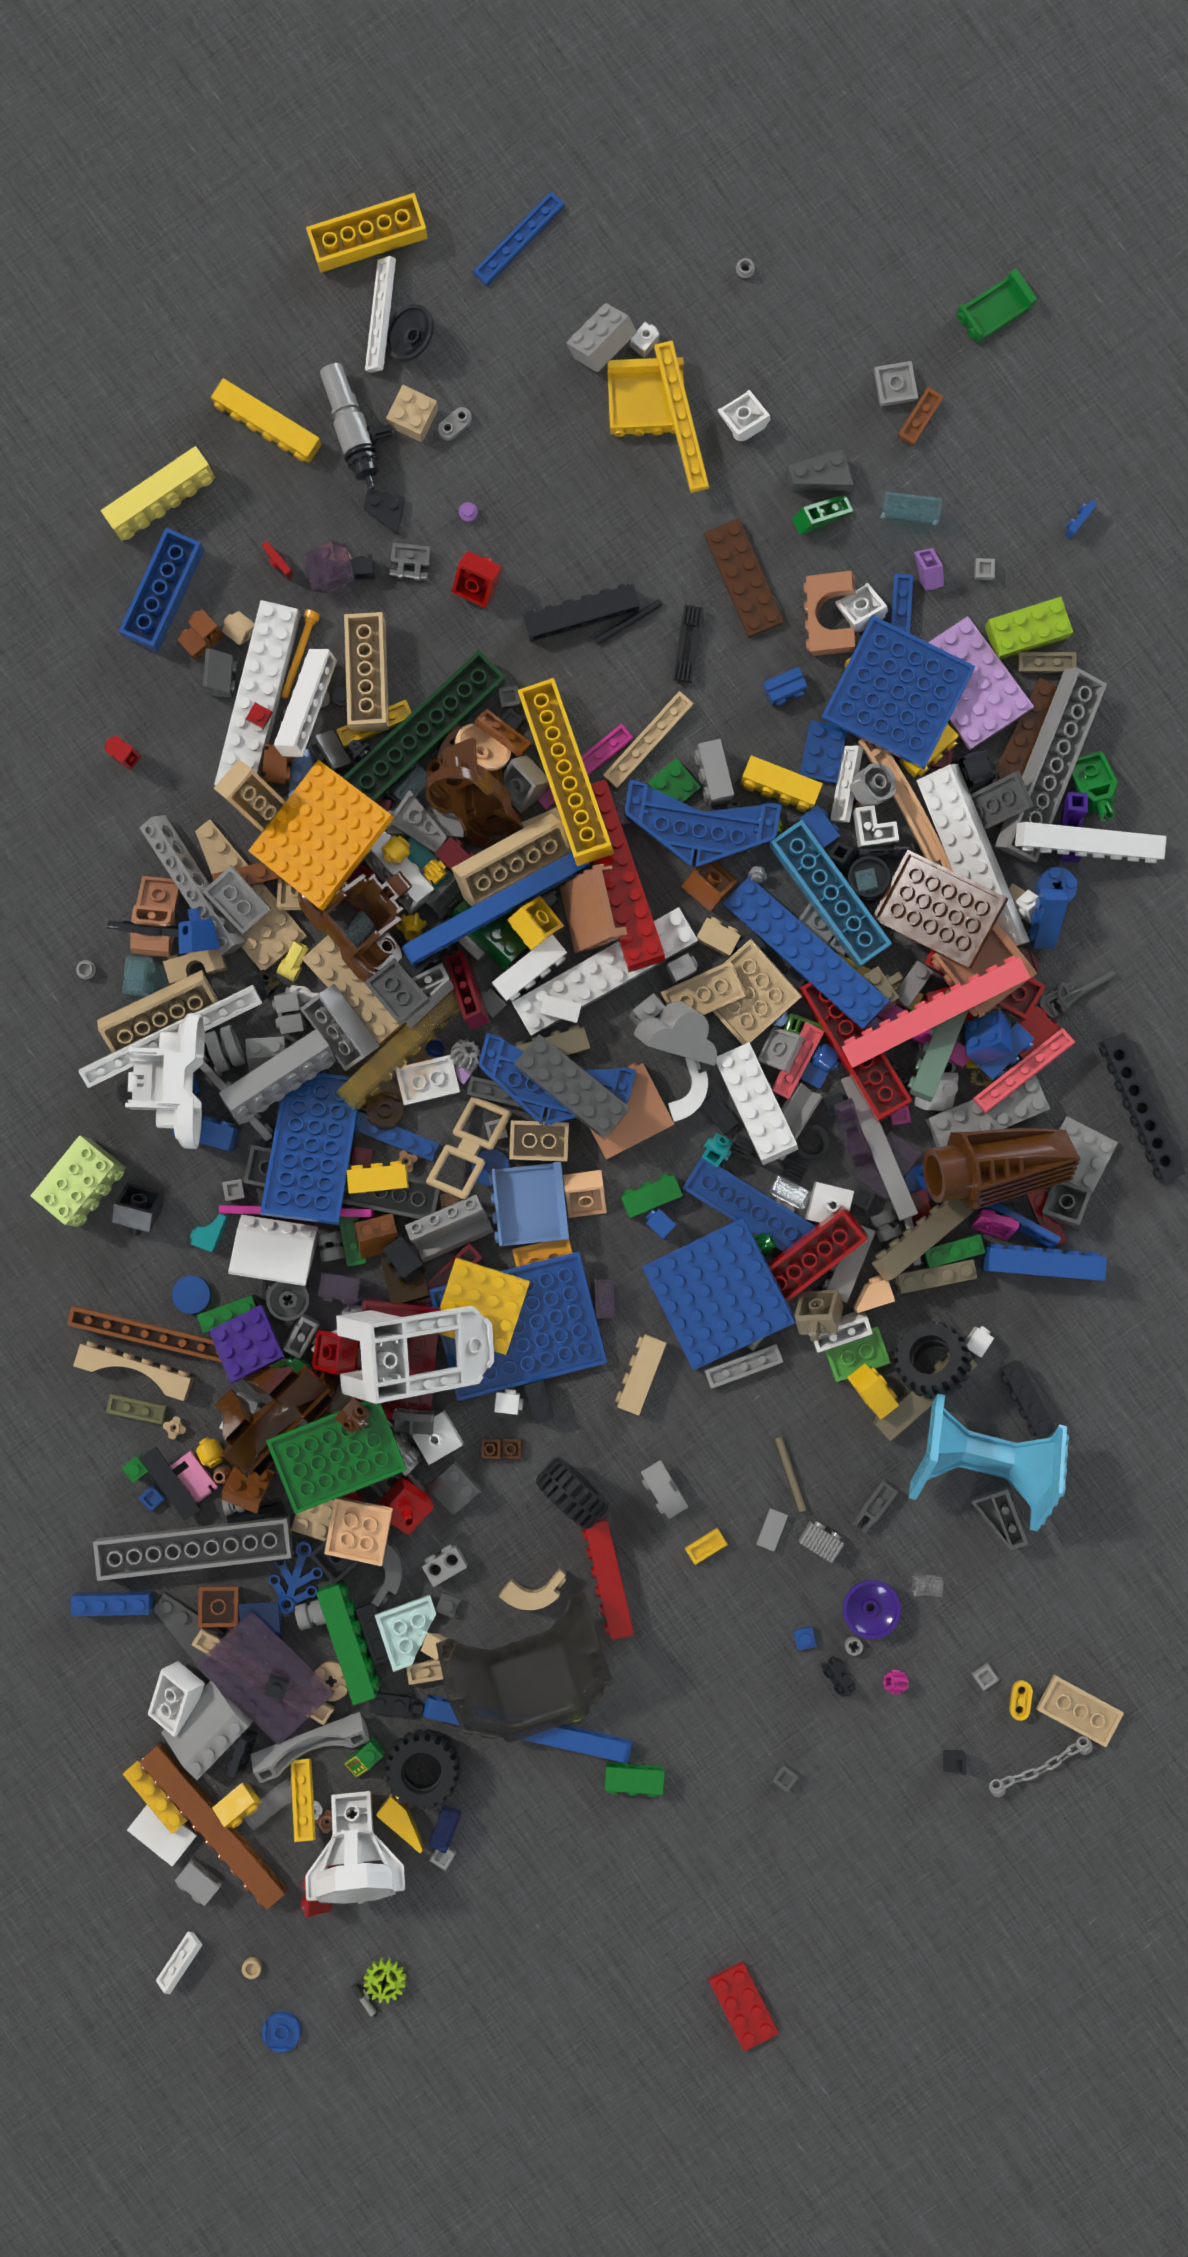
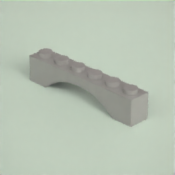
(346, 1732)

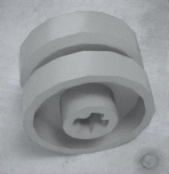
(225, 1048)

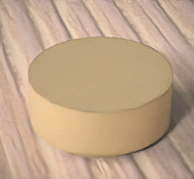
(252, 1968)

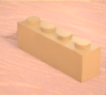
(641, 1374)

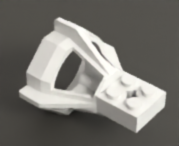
(352, 1845)

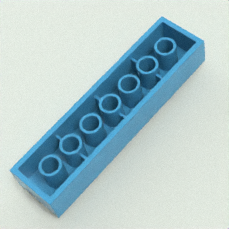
(830, 894)

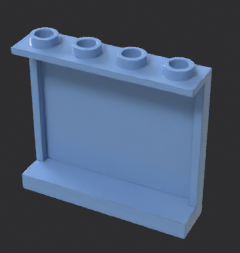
(529, 1204)

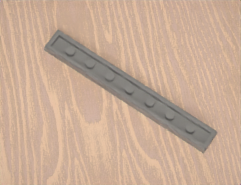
(882, 1154)

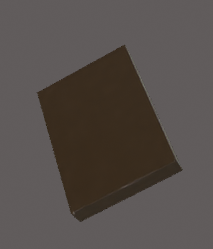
(400, 1291)

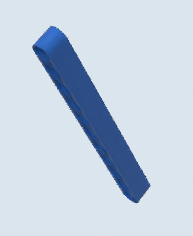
(492, 908)
(561, 1737)

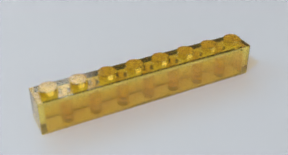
(396, 1051)

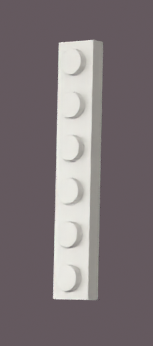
(380, 314)

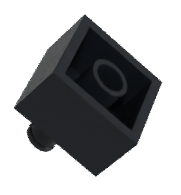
(137, 1208)

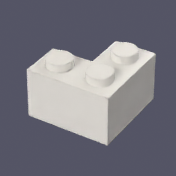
(869, 832)

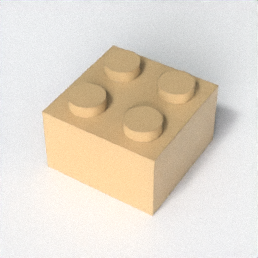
(412, 413)

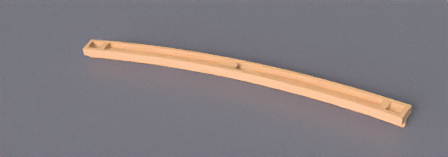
(912, 812)

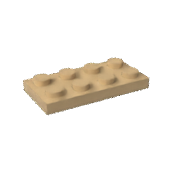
(708, 990)
(1080, 1710)

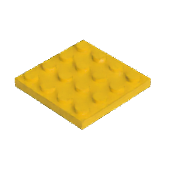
(492, 1293)

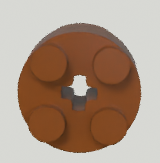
(275, 766)

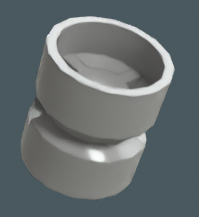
(308, 1615)

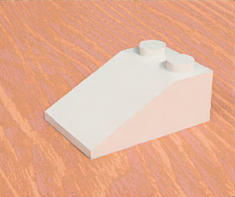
(175, 1697)

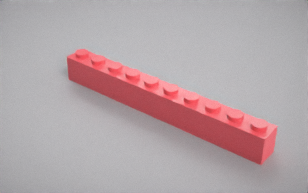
(935, 1012)

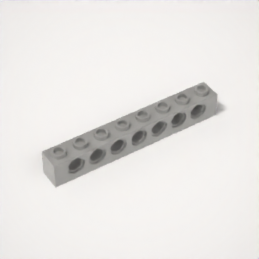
(189, 880)

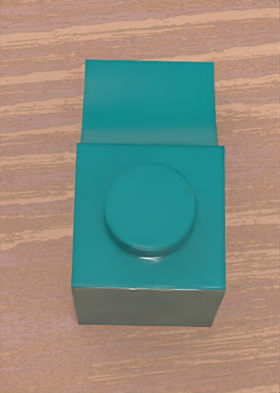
(209, 1236)

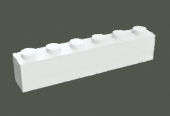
(305, 703)

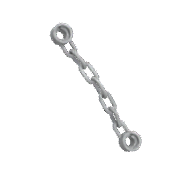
(1083, 1749)

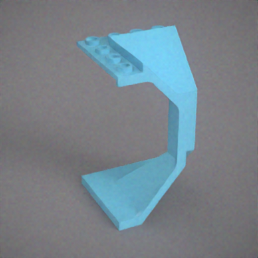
(1032, 1467)

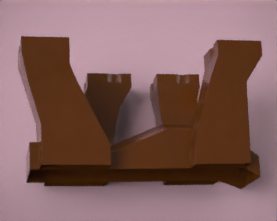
(294, 1398)

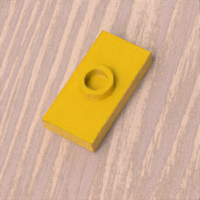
(706, 1546)

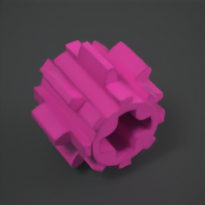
(896, 1682)

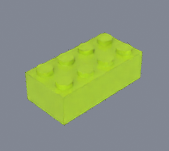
(1029, 628)

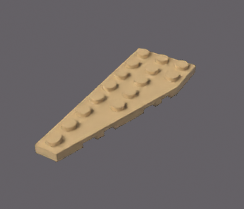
(276, 930)

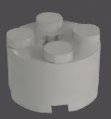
(873, 784)

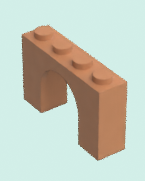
(819, 590)

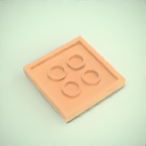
(358, 1531)

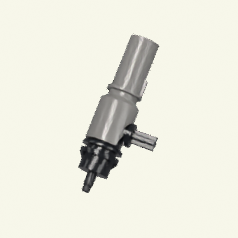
(351, 425)

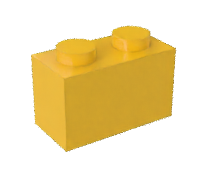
(237, 1805)

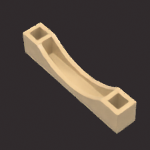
(172, 1383)

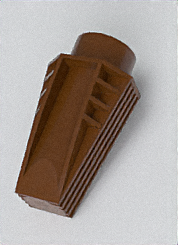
(998, 1165)

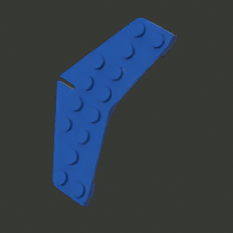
(686, 829)
(498, 1063)

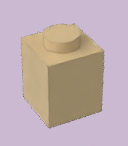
(238, 627)
(429, 1644)

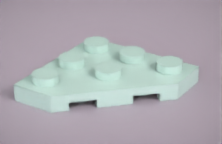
(405, 1630)

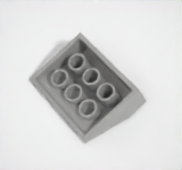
(208, 1731)

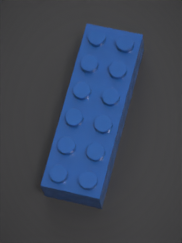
(161, 590)
(1047, 1263)

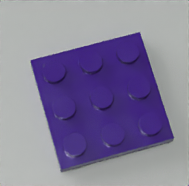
(246, 1344)

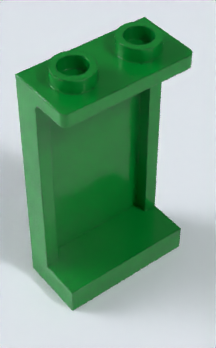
(996, 306)

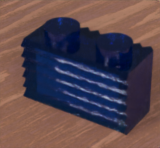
(444, 1829)

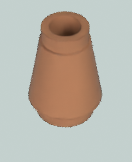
(225, 1471)

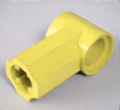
(291, 965)

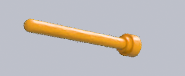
(311, 618)

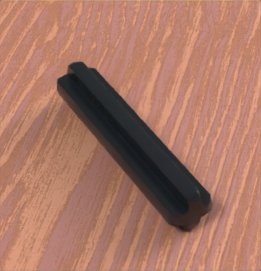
(263, 1511)

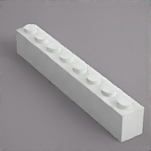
(1090, 841)

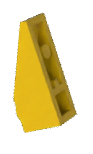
(400, 1820)

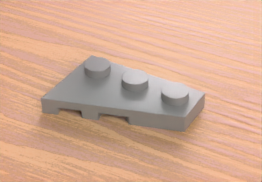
(417, 824)

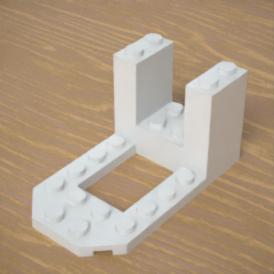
(385, 1352)

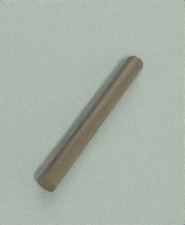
(790, 1474)

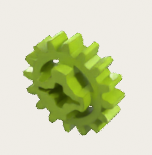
(375, 1978)

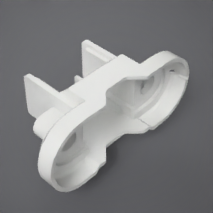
(165, 1080)

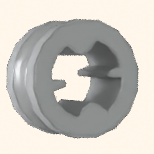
(848, 1648)

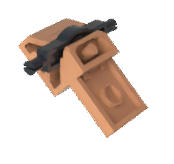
(152, 918)

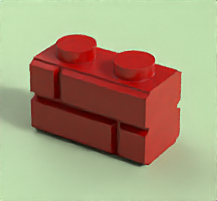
(122, 752)

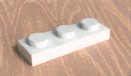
(179, 1962)

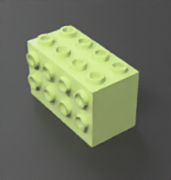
(78, 1182)

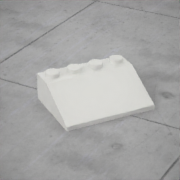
(273, 1250)

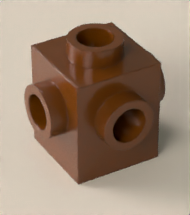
(353, 1416)

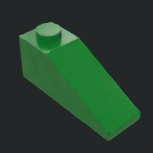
(821, 513)

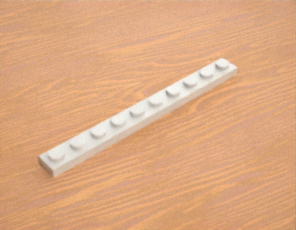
(213, 1016)

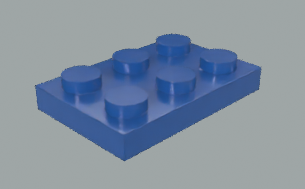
(823, 752)

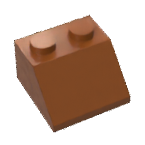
(709, 884)
(374, 1234)

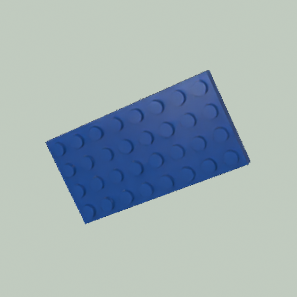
(310, 1153)

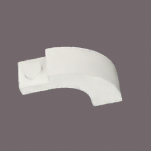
(692, 1101)

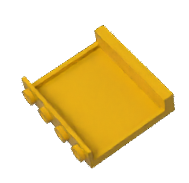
(638, 397)

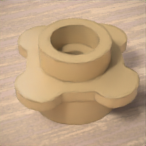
(180, 1429)

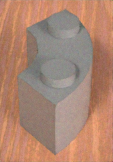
(664, 1489)

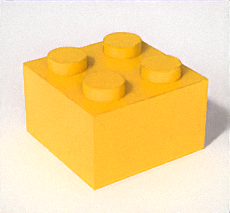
(535, 922)
(873, 1390)

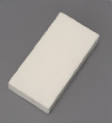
(560, 1008)

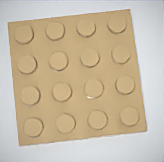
(767, 994)

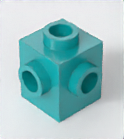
(717, 1149)

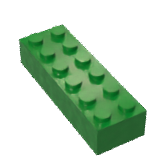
(348, 1641)

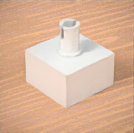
(826, 1200)
(441, 1442)

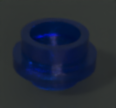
(435, 1048)

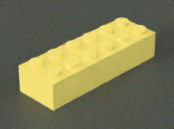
(158, 494)

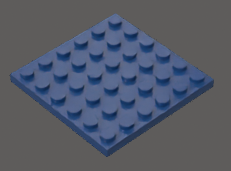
(898, 692)
(718, 1294)

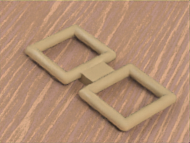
(469, 1147)

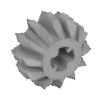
(465, 1055)

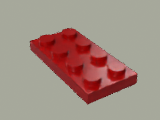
(743, 2006)

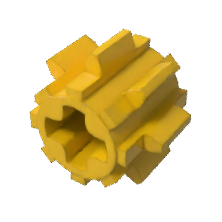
(435, 871)

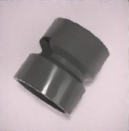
(886, 1225)
(332, 1253)

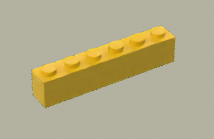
(266, 421)

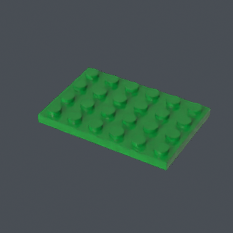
(329, 1462)

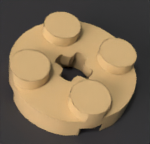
(333, 1669)

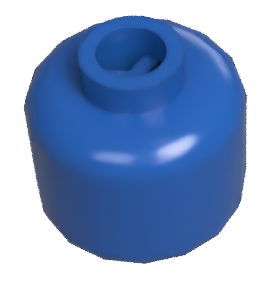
(825, 1058)

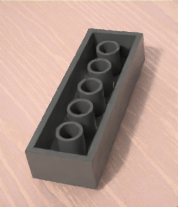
(571, 1087)

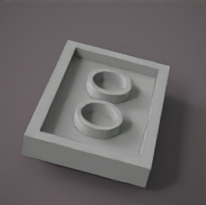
(236, 899)

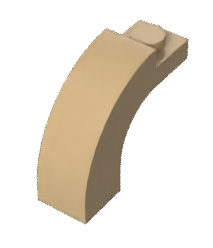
(535, 1599)

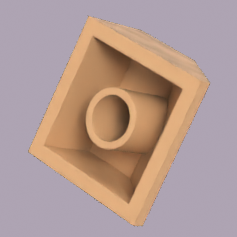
(584, 1193)
(873, 1294)

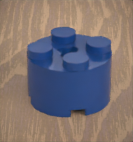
(1057, 876)

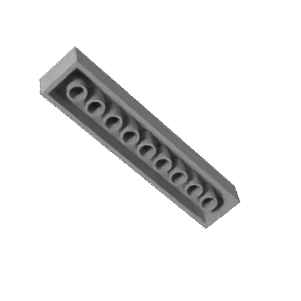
(1055, 754)
(193, 1548)

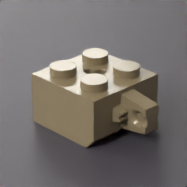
(885, 985)
(818, 1313)

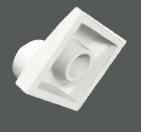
(745, 416)
(860, 607)
(944, 1094)

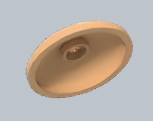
(490, 752)

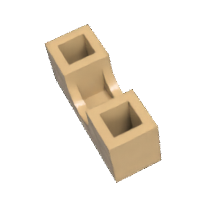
(179, 967)

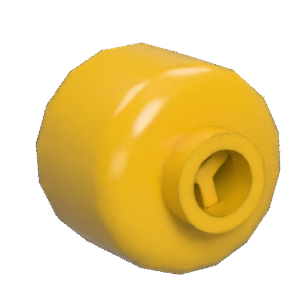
(395, 850)
(210, 1452)

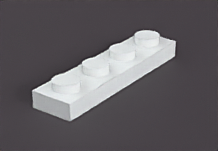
(843, 796)

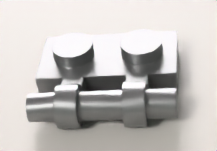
(410, 555)

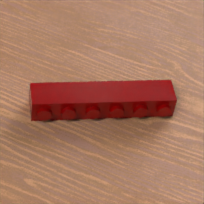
(609, 1580)

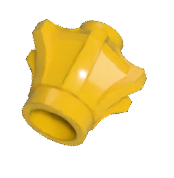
(411, 926)

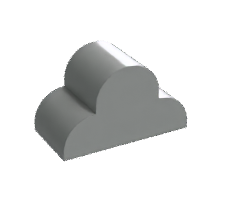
(679, 1032)

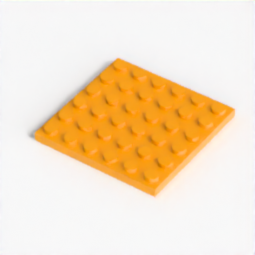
(321, 834)

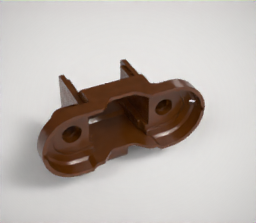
(471, 794)
(380, 906)

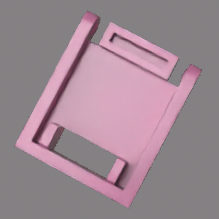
(195, 1477)

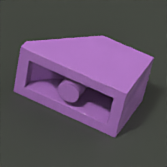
(929, 569)

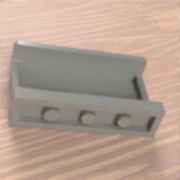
(449, 1228)

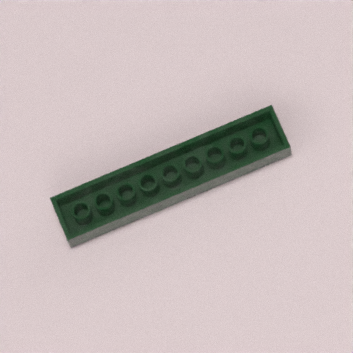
(426, 727)

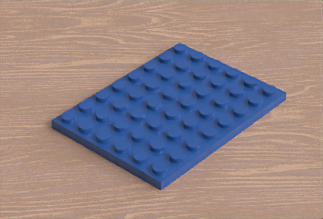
(552, 1333)

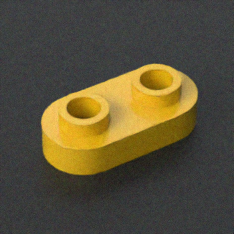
(1020, 1699)

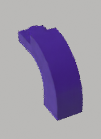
(1072, 815)

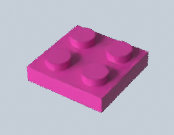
(995, 1225)

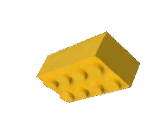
(780, 784)

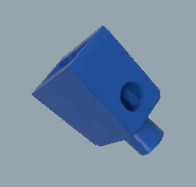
(197, 934)

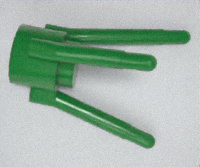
(766, 1243)

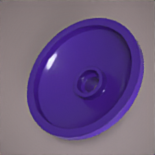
(877, 1621)

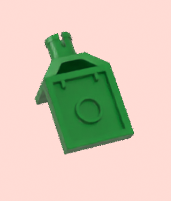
(1094, 776)

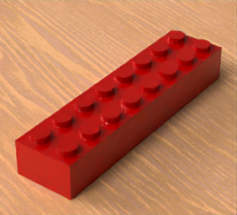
(873, 1078)

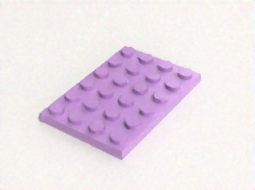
(991, 695)

